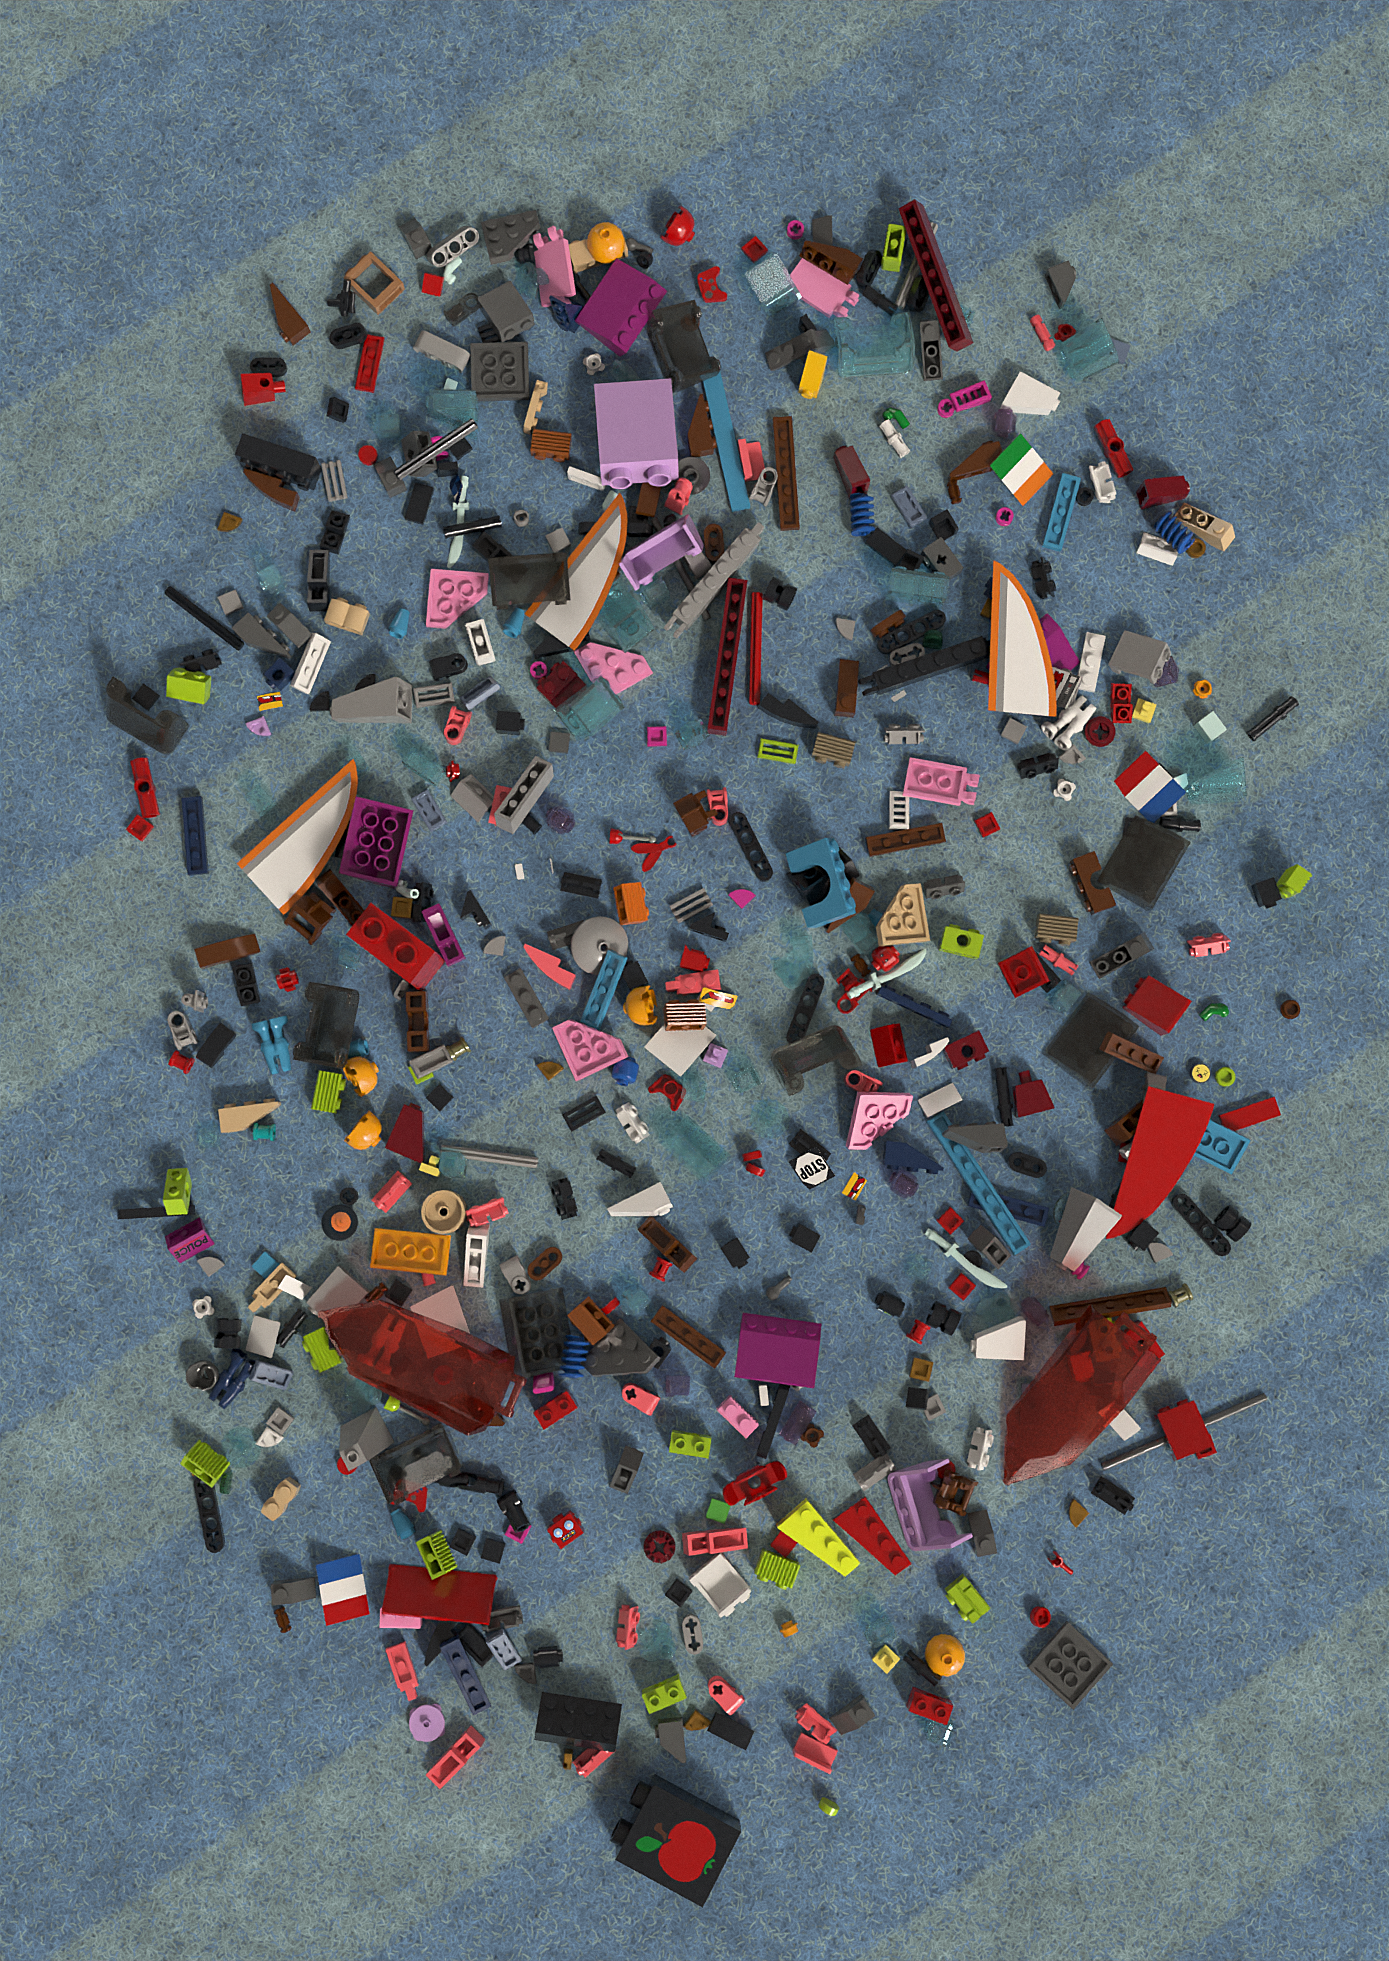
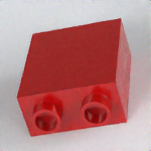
(395, 947)

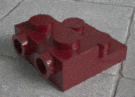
(559, 684)

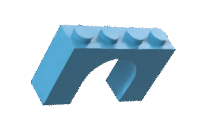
(839, 900)

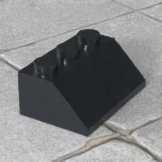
(815, 882)

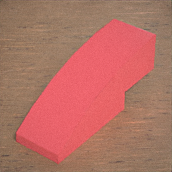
(550, 967)
(714, 1541)
(455, 1757)

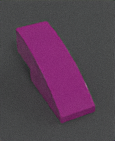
(443, 935)

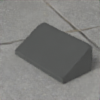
(822, 230)

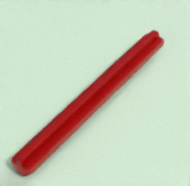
(755, 648)

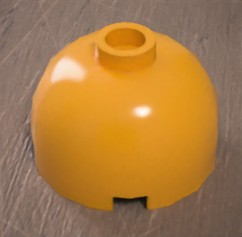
(605, 242)
(640, 1005)
(361, 1074)
(365, 1132)
(944, 1655)

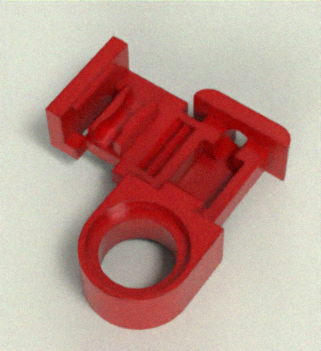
(850, 982)

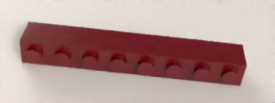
(935, 275)
(727, 656)

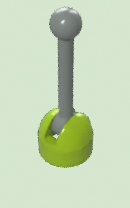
(394, 1404)

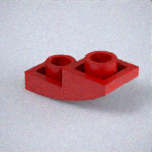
(1121, 703)

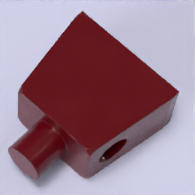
(1030, 1096)

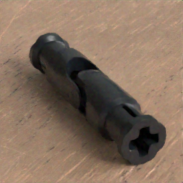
(483, 1484)

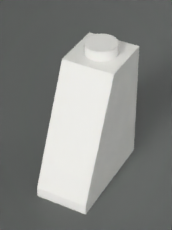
(1030, 397)
(1001, 1341)

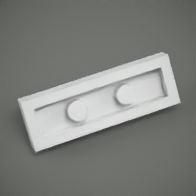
(1090, 661)
(310, 663)

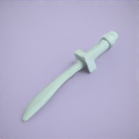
(457, 543)
(875, 982)
(981, 1274)

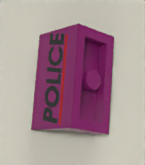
(188, 1240)

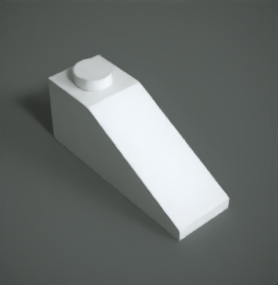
(645, 1203)
(476, 1255)

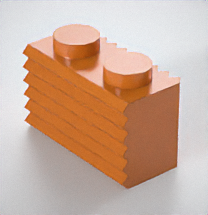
(631, 903)

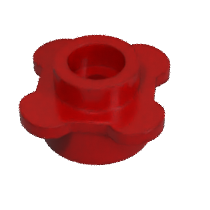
(1064, 328)
(452, 771)

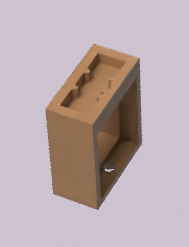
(386, 295)

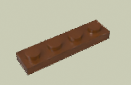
(905, 839)
(1131, 1053)
(688, 1336)

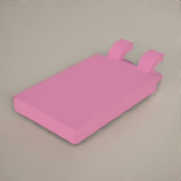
(556, 262)
(822, 290)
(939, 782)

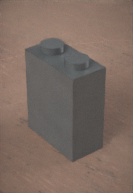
(506, 311)

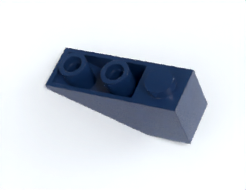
(566, 312)
(904, 1155)

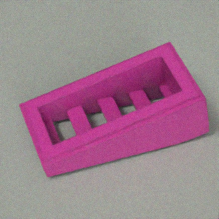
(981, 386)
(543, 1383)

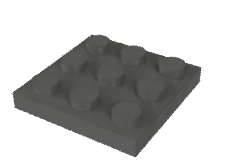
(500, 371)
(1070, 1665)

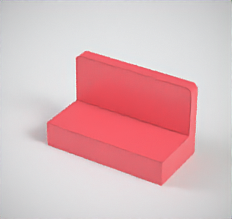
(751, 460)
(814, 1753)

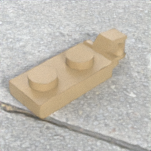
(535, 405)
(269, 1290)

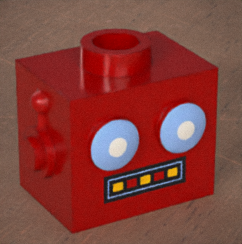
(565, 1529)

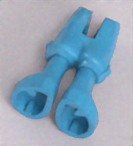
(275, 1050)

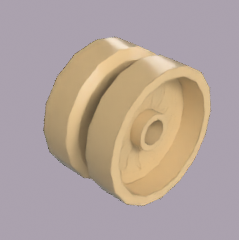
(455, 1207)

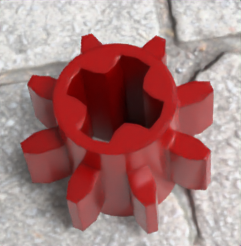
(287, 979)

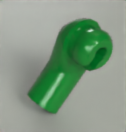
(892, 413)
(1214, 1008)

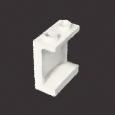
(721, 1584)

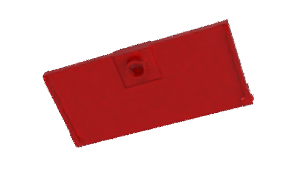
(449, 1597)

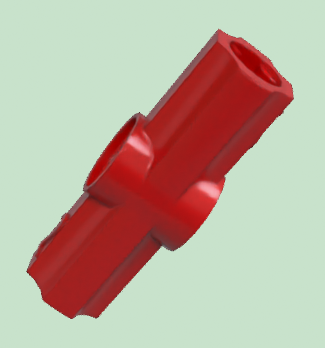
(1118, 459)
(148, 799)

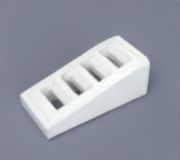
(897, 825)

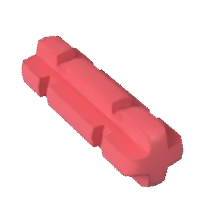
(1042, 332)

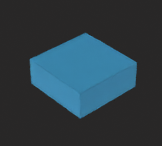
(265, 1265)

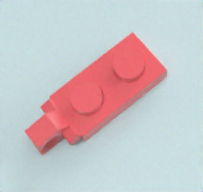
(694, 983)
(403, 1669)

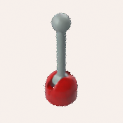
(617, 836)

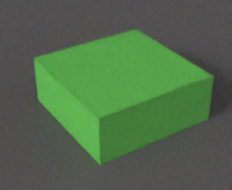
(718, 1510)

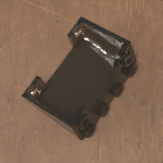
(329, 1026)

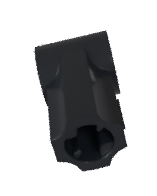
(513, 1509)

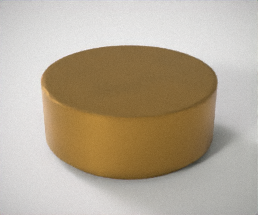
(1197, 549)

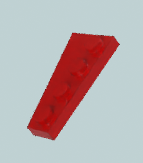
(871, 1533)

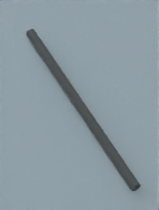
(1162, 1441)

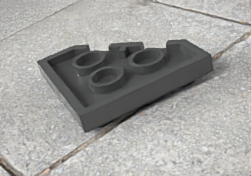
(508, 234)
(620, 1353)

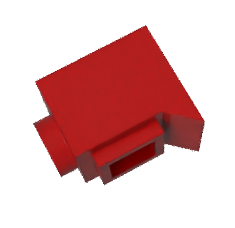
(694, 960)

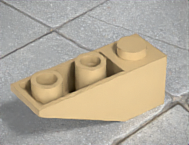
(1208, 527)
(242, 1117)

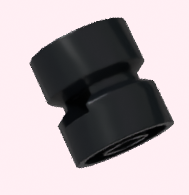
(786, 596)
(1235, 1225)
(943, 1318)
(227, 1333)

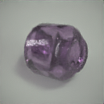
(1004, 422)
(560, 819)
(903, 1184)

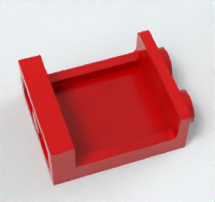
(1184, 1429)

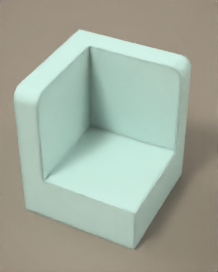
(1210, 727)

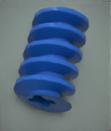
(861, 514)
(1174, 533)
(574, 1357)

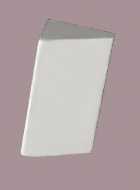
(1157, 549)
(939, 1100)
(1124, 1425)

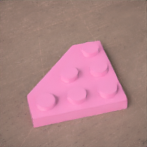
(453, 595)
(613, 665)
(588, 1048)
(875, 1115)

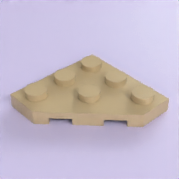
(904, 918)

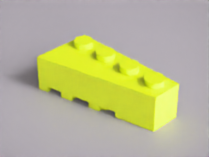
(813, 1532)

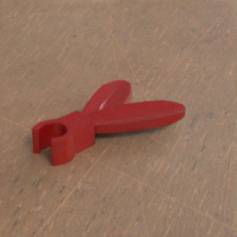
(654, 851)

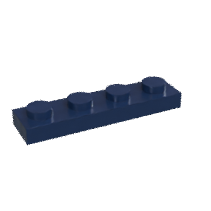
(195, 835)
(921, 1009)
(1019, 1209)
(465, 1675)

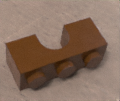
(1095, 899)
(418, 1021)

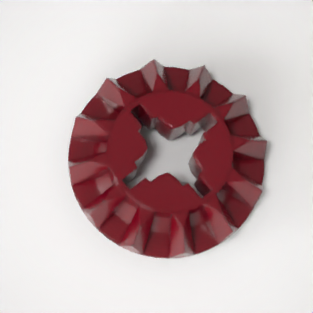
(1106, 725)
(660, 1537)

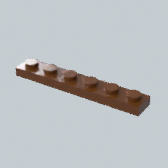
(786, 473)
(1112, 1305)

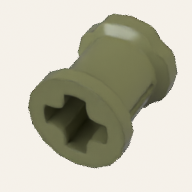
(458, 1048)
(1182, 1290)

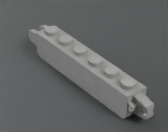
(715, 579)

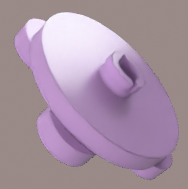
(427, 1722)

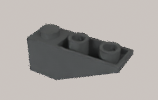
(931, 349)
(255, 636)
(1122, 955)
(982, 1138)

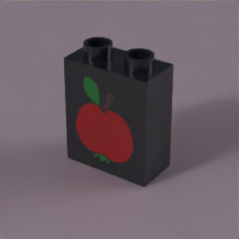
(675, 1839)

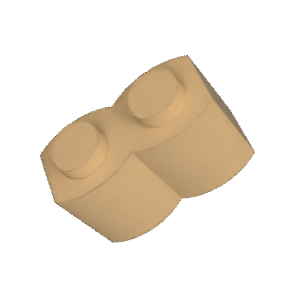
(347, 616)
(283, 1494)

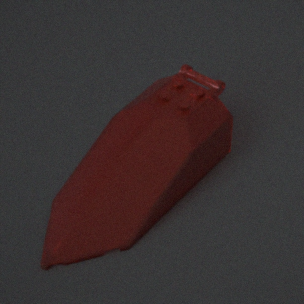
(425, 1363)
(1076, 1395)

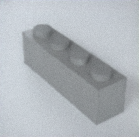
(524, 795)

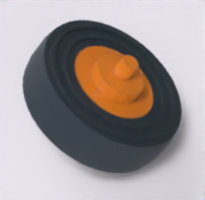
(339, 1222)

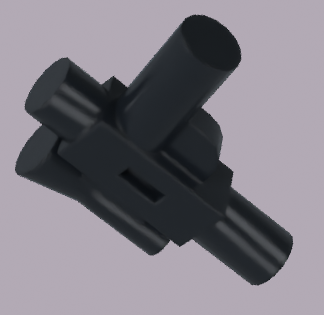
(344, 300)

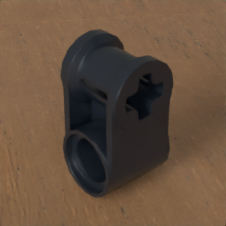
(446, 666)

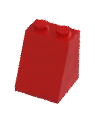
(1156, 1005)

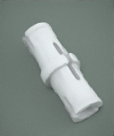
(894, 438)

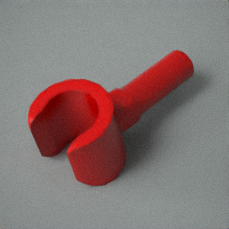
(1058, 1562)

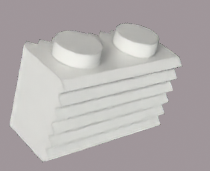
(480, 642)

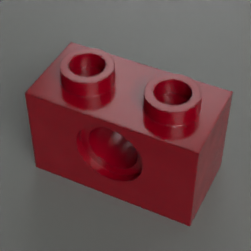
(974, 1042)

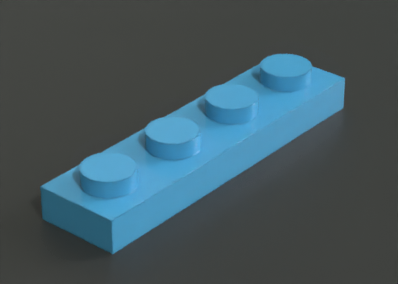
(1061, 512)
(603, 989)

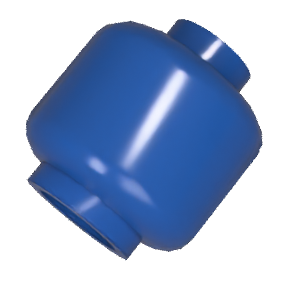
(625, 1071)

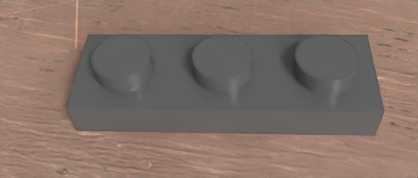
(792, 350)
(526, 998)

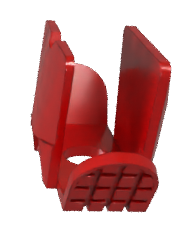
(740, 1489)

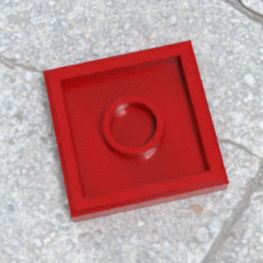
(1023, 972)

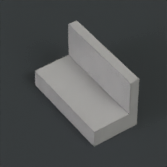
(473, 797)

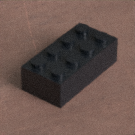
(278, 462)
(578, 1722)

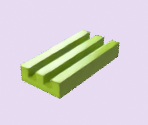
(777, 758)

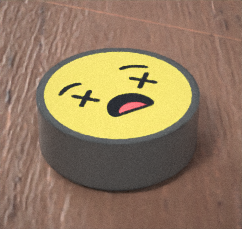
(1200, 1073)

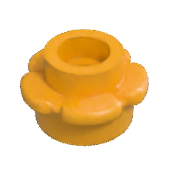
(1202, 684)
(788, 1628)

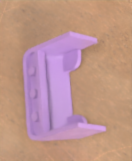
(660, 550)
(916, 1509)

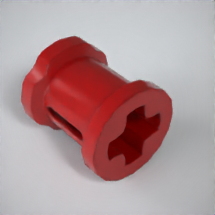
(181, 1062)
(660, 1268)
(918, 1331)

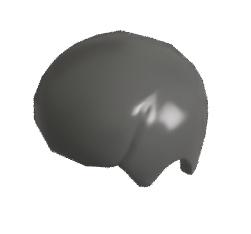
(195, 1370)

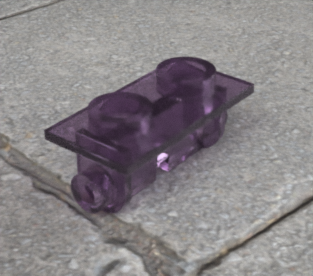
(797, 1423)

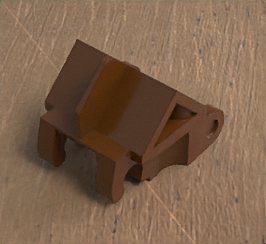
(693, 813)
(312, 910)
(947, 1490)

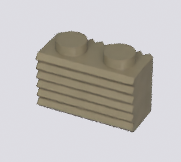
(833, 750)
(1056, 929)

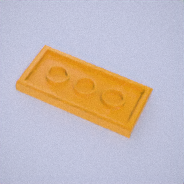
(410, 1251)

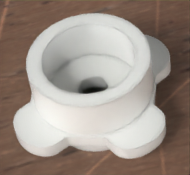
(595, 358)
(1070, 787)
(199, 1312)

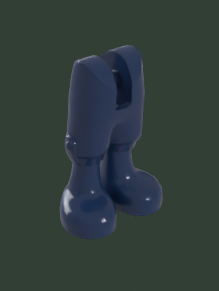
(226, 1380)

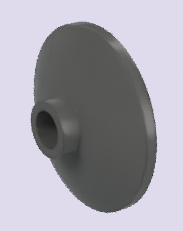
(697, 468)

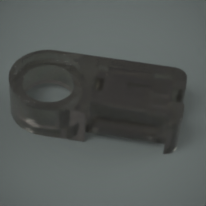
(461, 310)

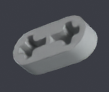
(905, 651)
(697, 1633)

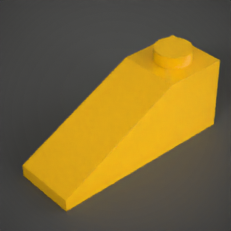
(812, 375)

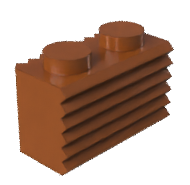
(551, 445)
(684, 1015)
(590, 1320)

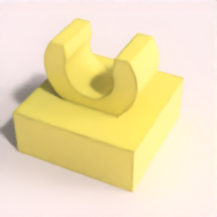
(1143, 710)
(431, 1167)
(886, 1658)

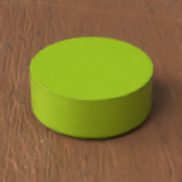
(1225, 1076)
(828, 1806)

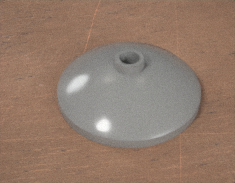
(589, 938)

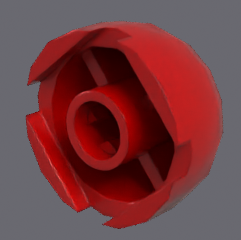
(679, 228)

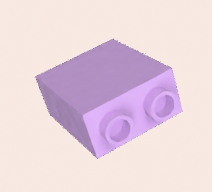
(636, 433)

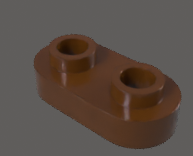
(713, 544)
(895, 620)
(544, 1263)

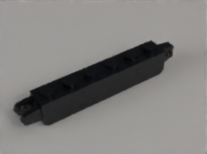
(927, 666)

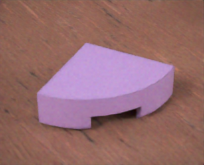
(259, 727)

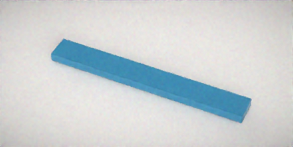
(726, 443)
(980, 1186)

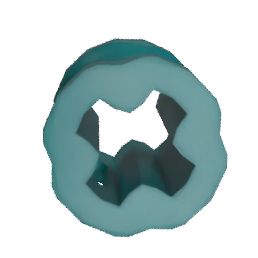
(264, 1131)

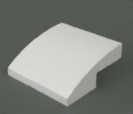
(932, 1050)

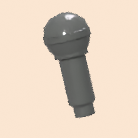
(633, 245)
(774, 1291)

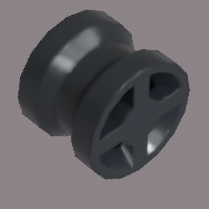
(526, 254)

